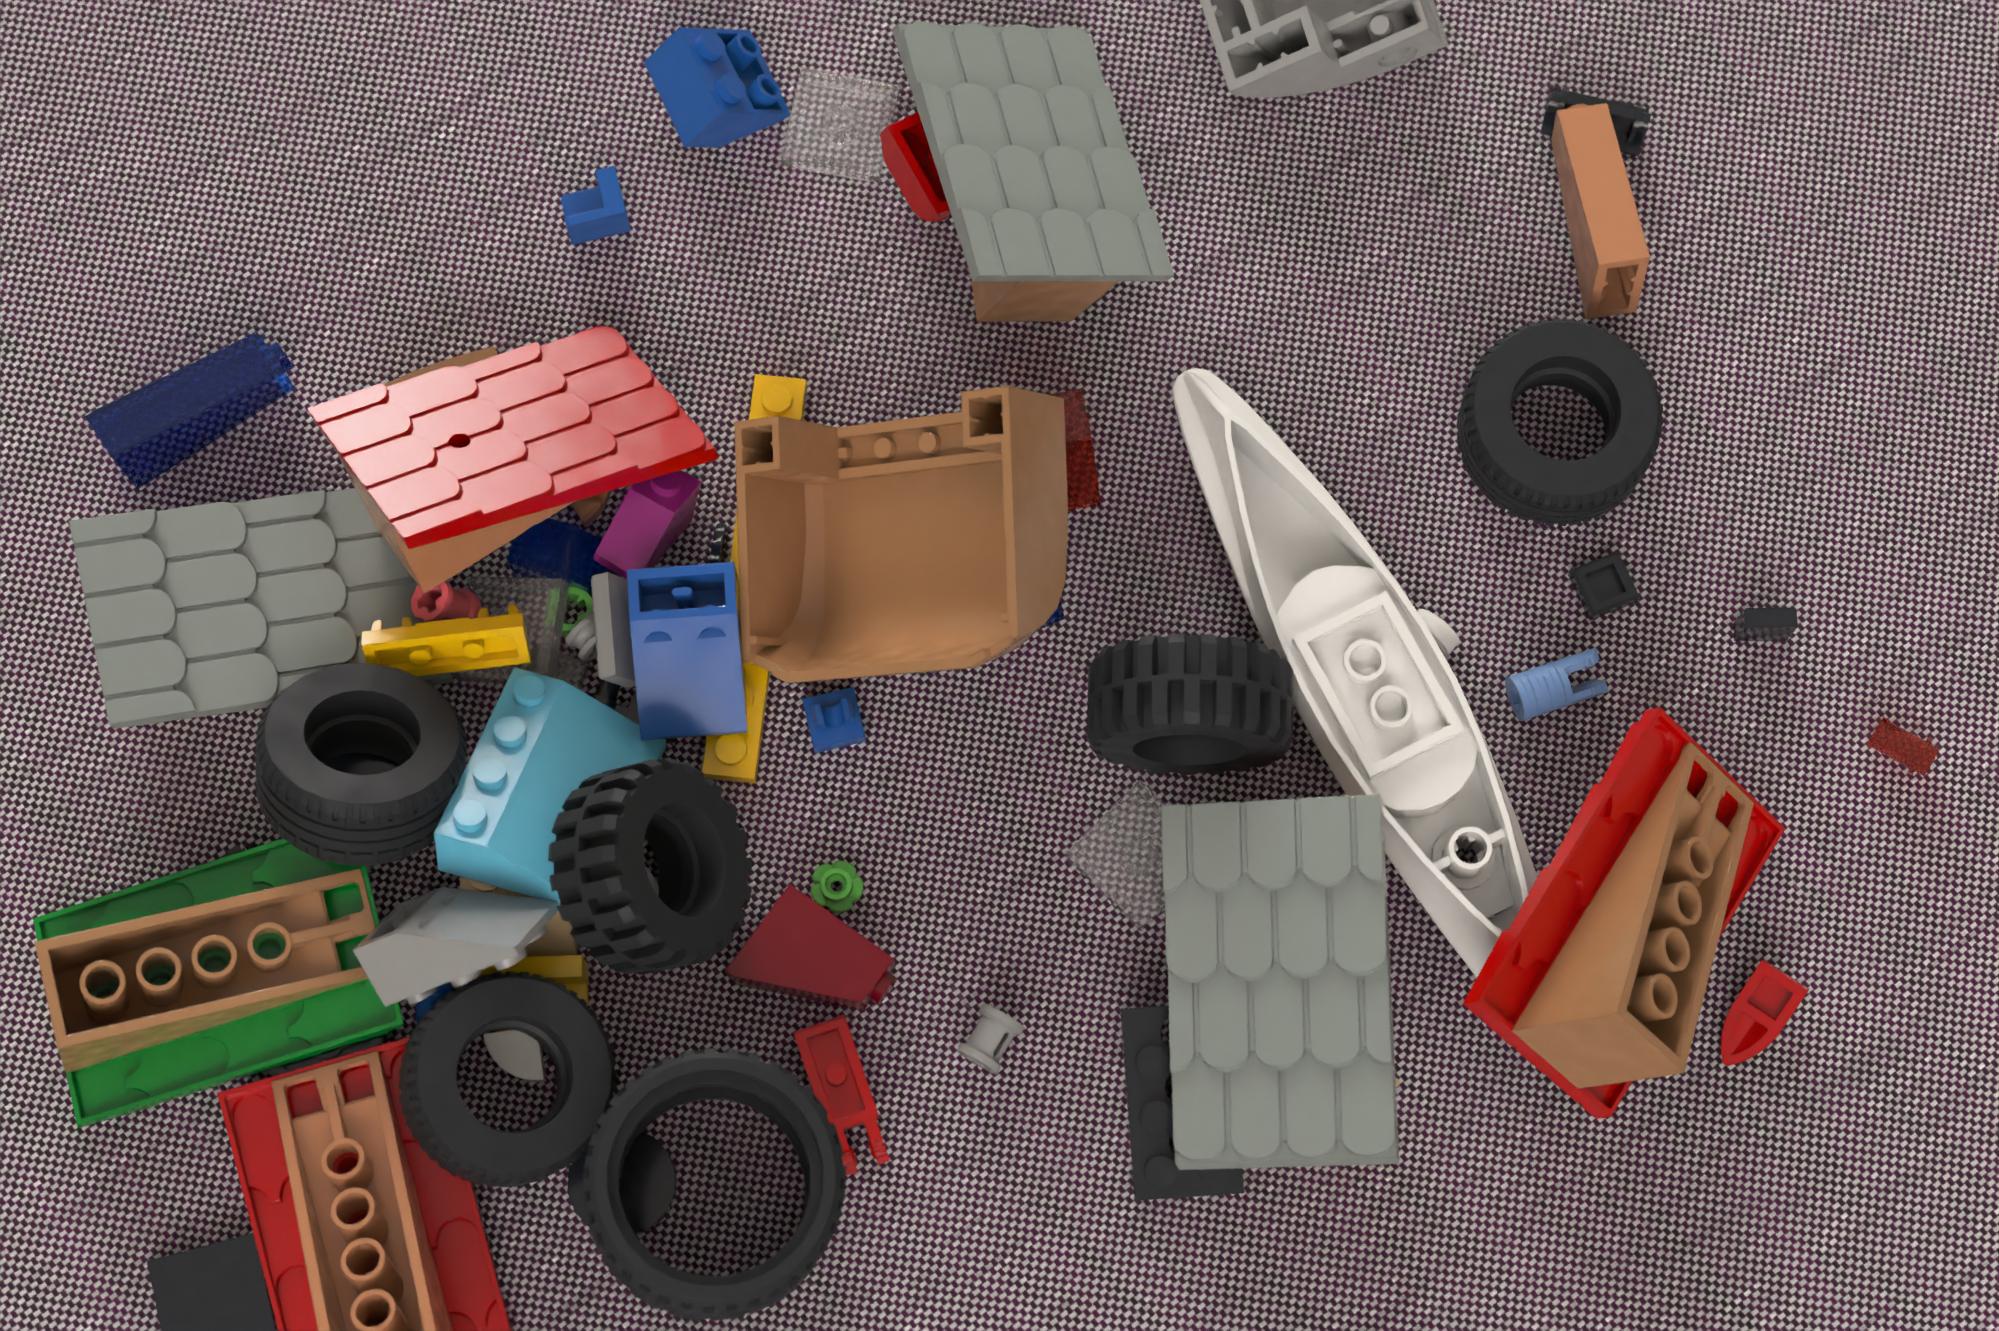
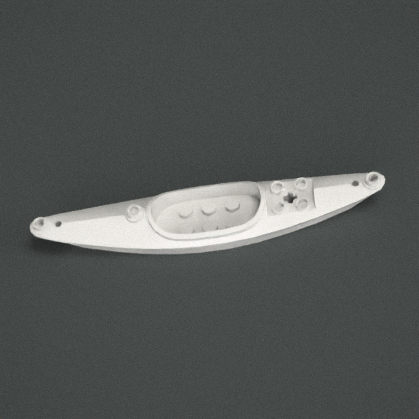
(1361, 669)

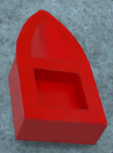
(1759, 1013)

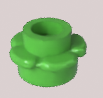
(839, 900)

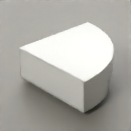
(517, 1054)

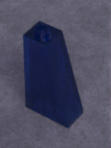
(191, 407)

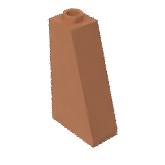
(1599, 211)

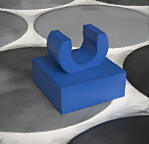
(834, 720)

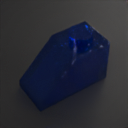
(556, 552)

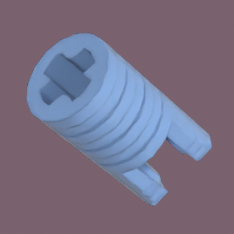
(1549, 688)

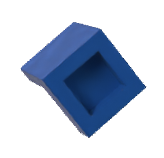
(597, 210)

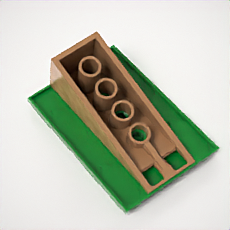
(208, 977)

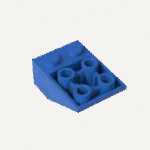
(687, 650)

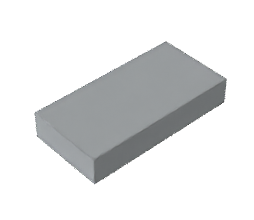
(612, 629)

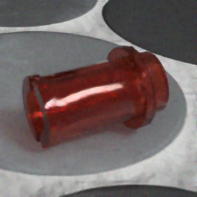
(1903, 746)

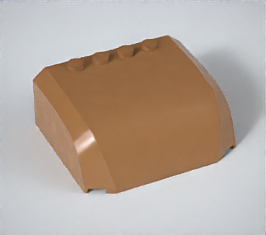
(901, 537)

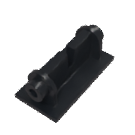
(1628, 120)

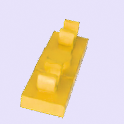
(450, 644)

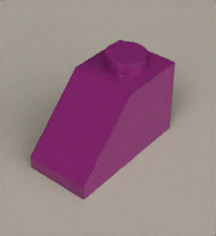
(648, 522)

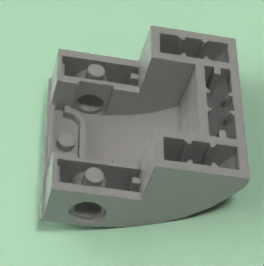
(1317, 44)

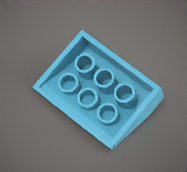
(521, 772)

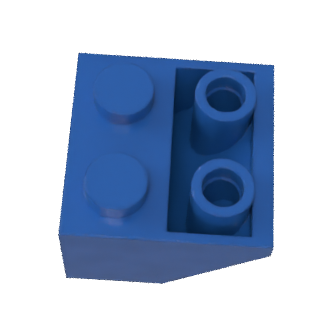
(715, 85)

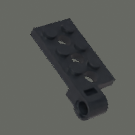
(1152, 1116)

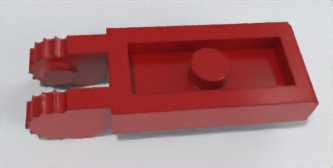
(841, 1084)

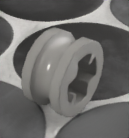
(583, 638)

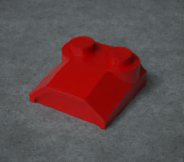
(913, 168)

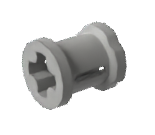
(990, 1038)

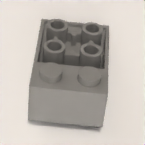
(448, 939)

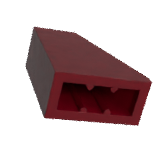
(812, 957)

